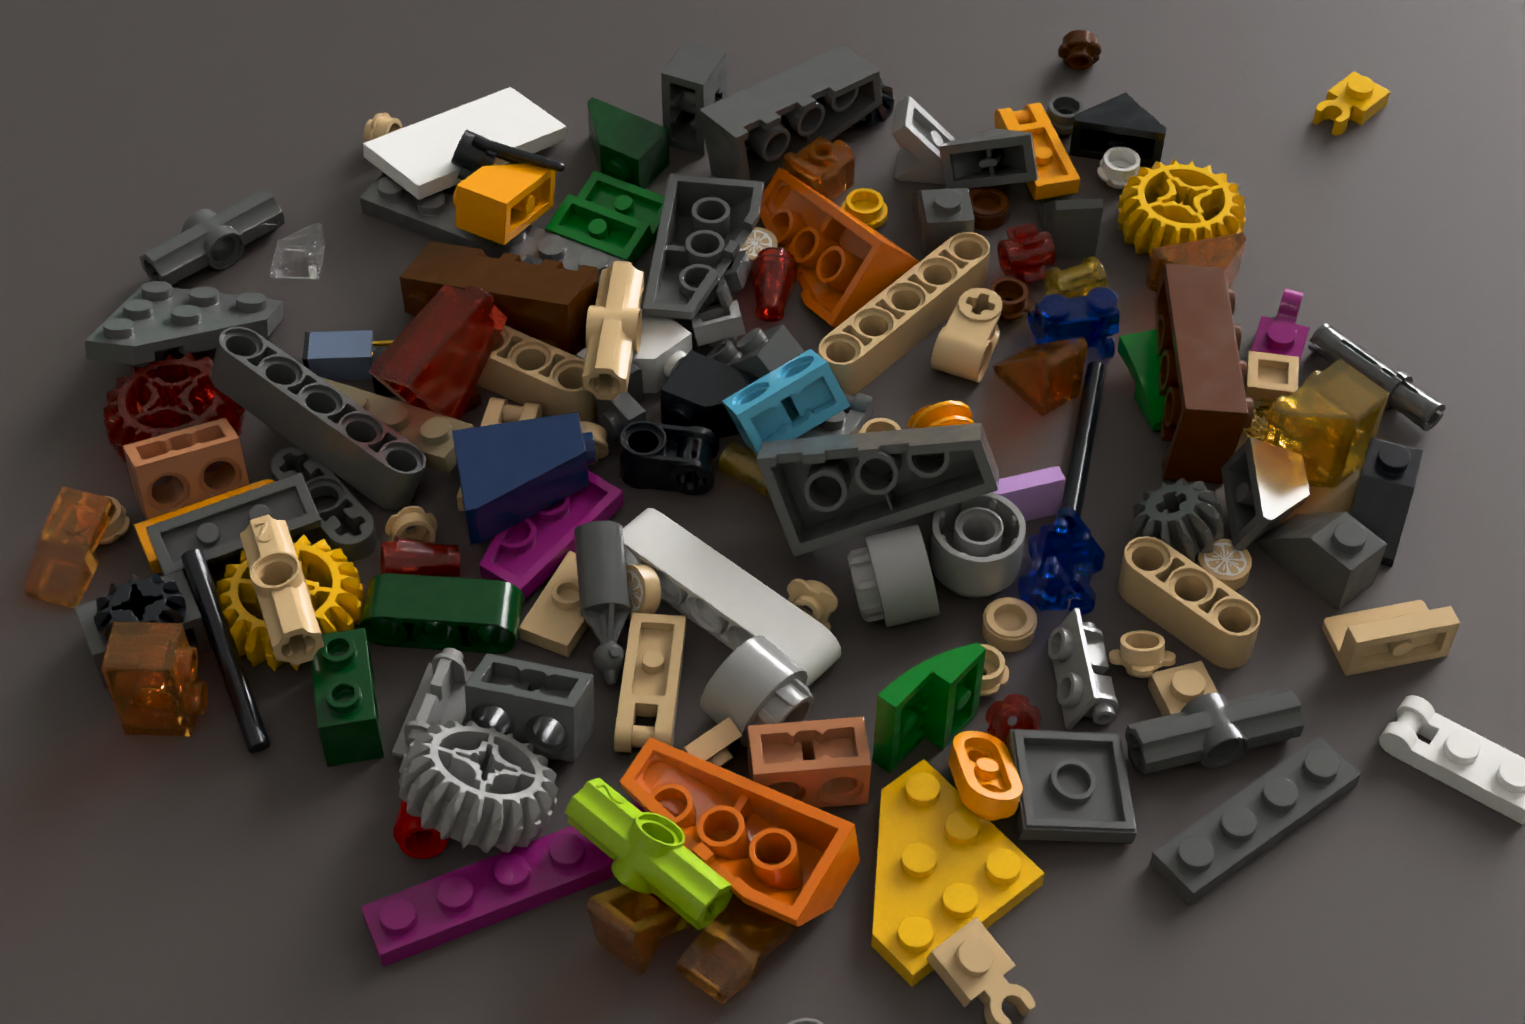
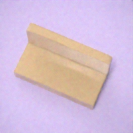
(1390, 636)

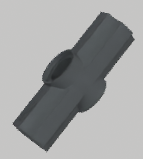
(213, 238)
(1214, 730)

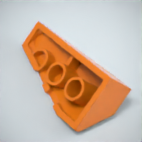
(836, 254)
(762, 842)

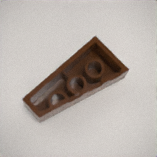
(535, 298)
(1199, 372)

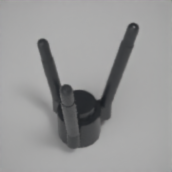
(477, 151)

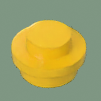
(866, 206)

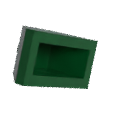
(627, 144)

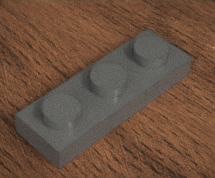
(219, 525)

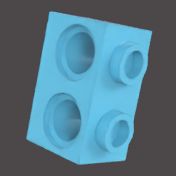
(787, 401)

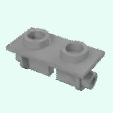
(1076, 653)
(437, 698)

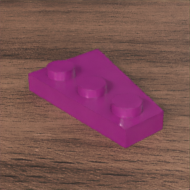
(537, 545)

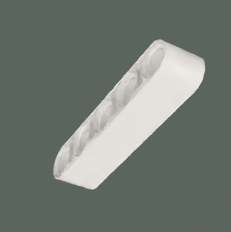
(724, 596)

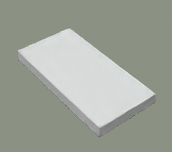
(422, 152)

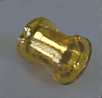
(1076, 280)

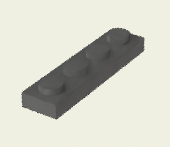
(1254, 820)

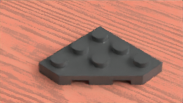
(170, 317)

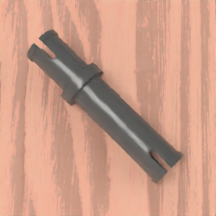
(1403, 394)

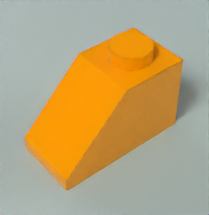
(503, 200)

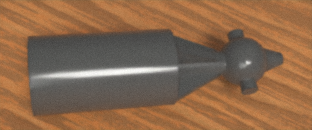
(603, 591)

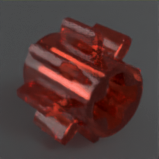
(1026, 253)

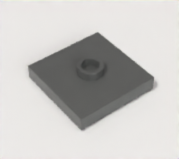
(1072, 786)

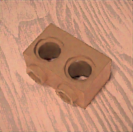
(185, 458)
(813, 760)

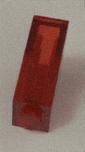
(442, 351)

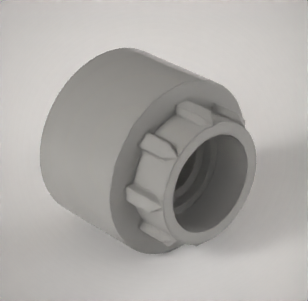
(977, 545)
(894, 578)
(757, 688)

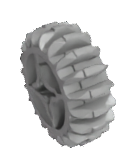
(477, 786)

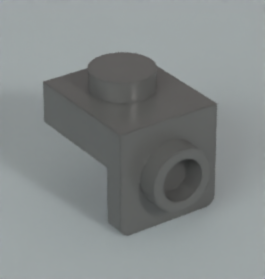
(625, 409)

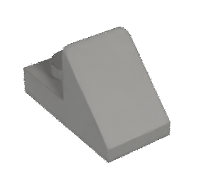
(919, 141)

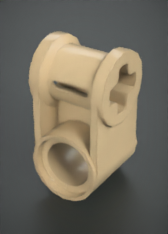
(969, 335)

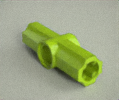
(648, 853)

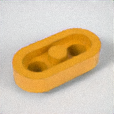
(985, 775)

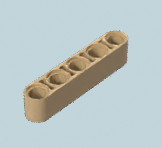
(905, 311)

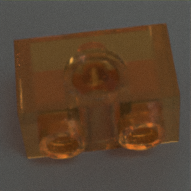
(154, 679)

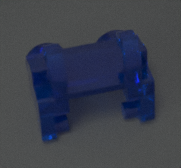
(1084, 316)
(1062, 565)

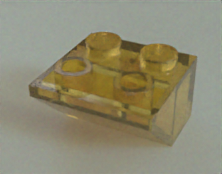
(1328, 422)

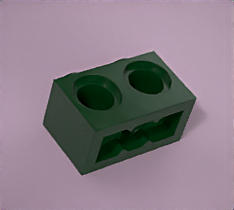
(346, 699)

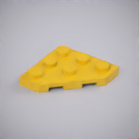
(938, 870)

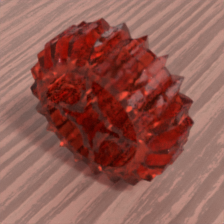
(165, 400)

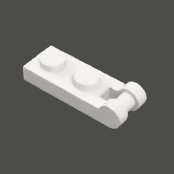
(1457, 757)

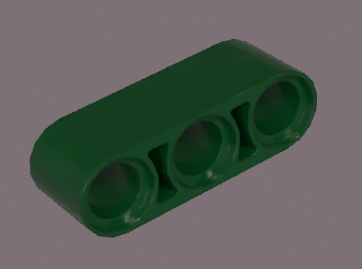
(442, 613)

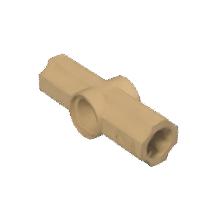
(613, 330)
(281, 590)

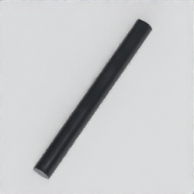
(1084, 437)
(225, 651)

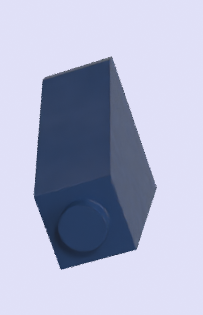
(519, 469)

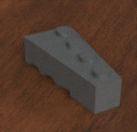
(787, 112)
(870, 480)

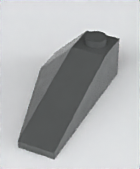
(697, 239)

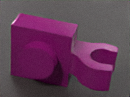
(1282, 334)

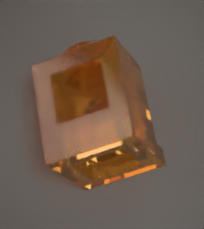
(826, 164)

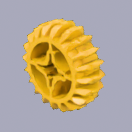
(1178, 206)
(332, 586)

